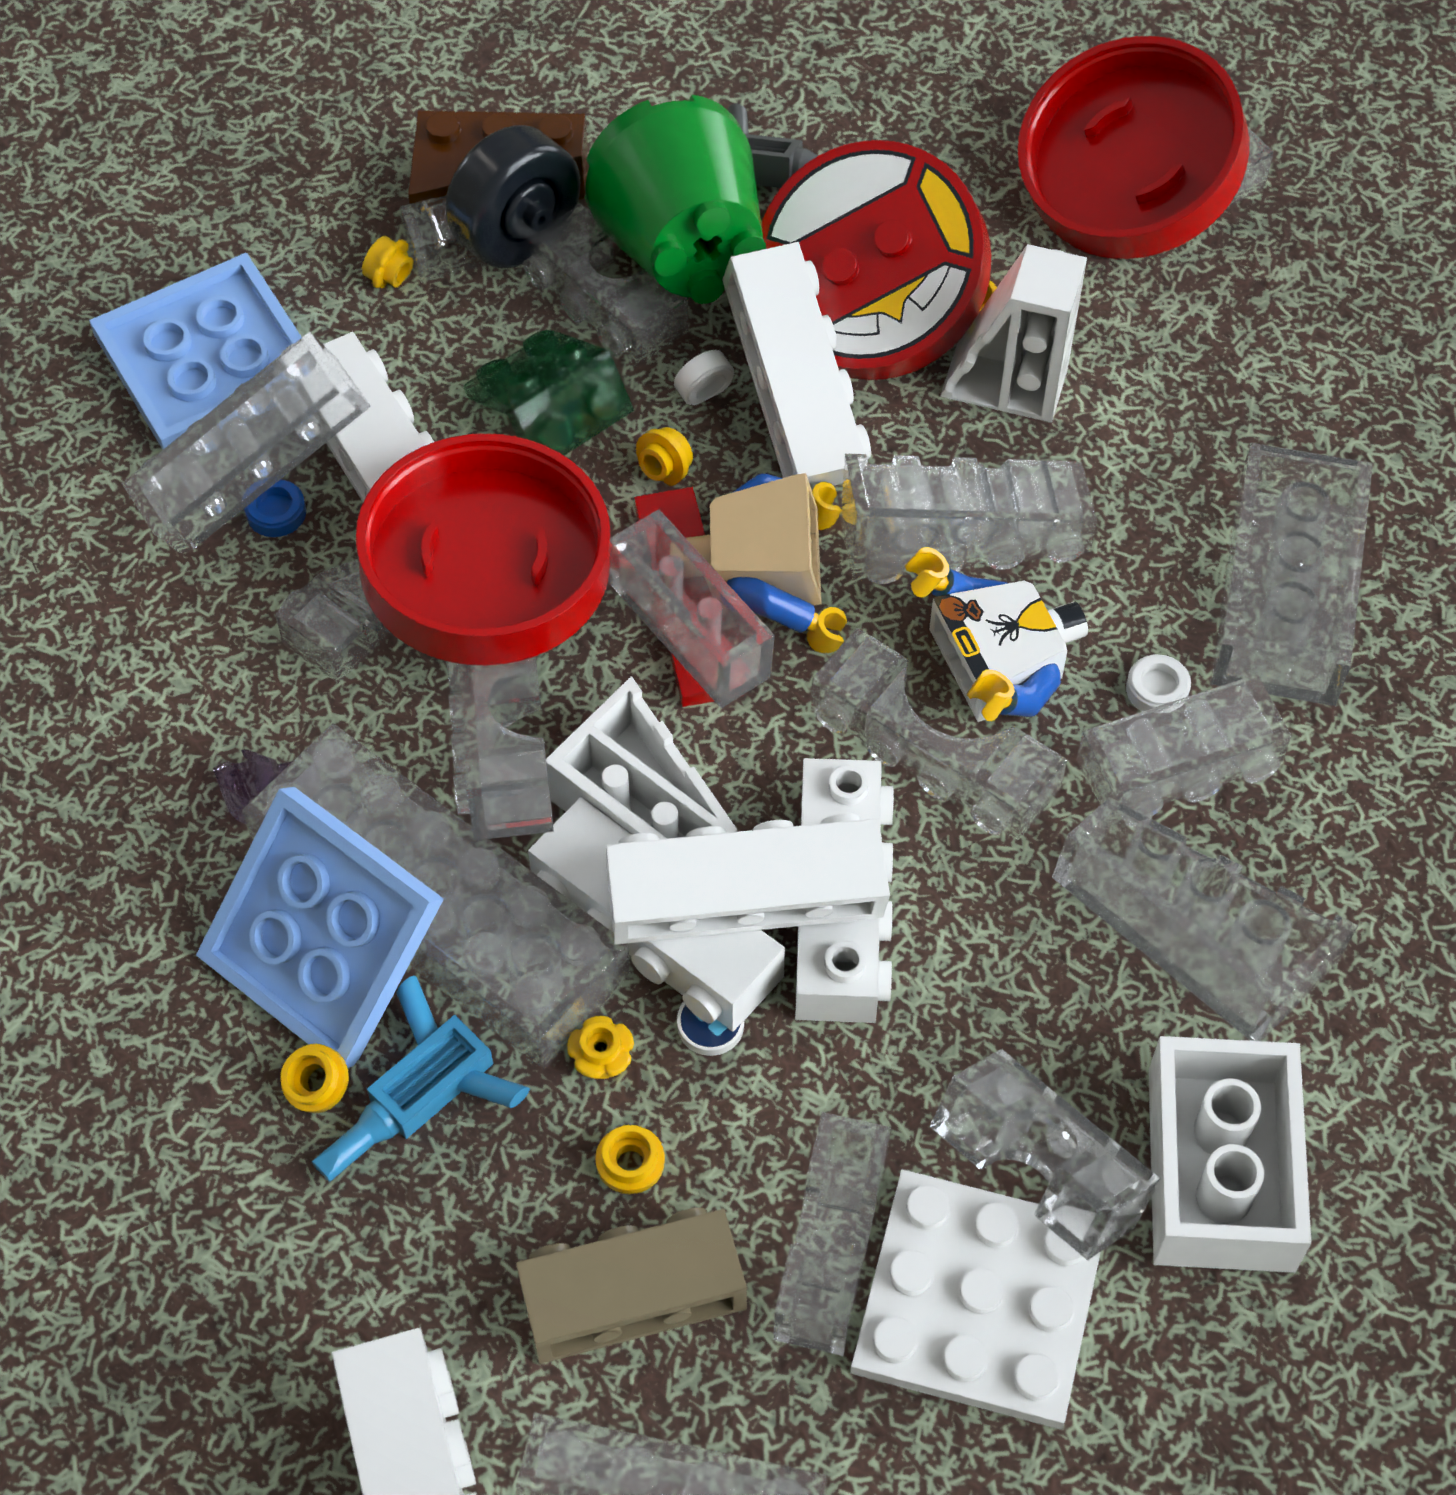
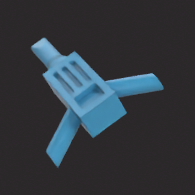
(421, 1083)

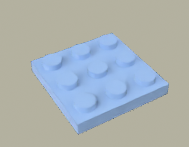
(194, 343)
(318, 926)

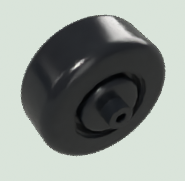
(510, 192)

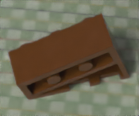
(448, 136)

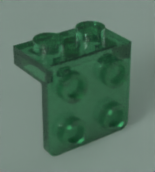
(554, 390)

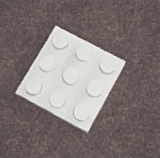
(975, 1302)

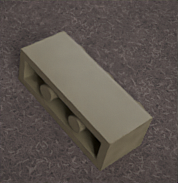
(631, 1283)

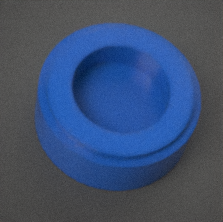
(277, 510)

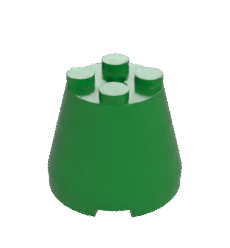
(677, 192)

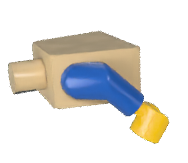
(769, 551)

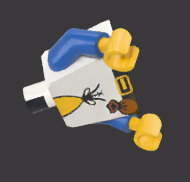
(996, 637)

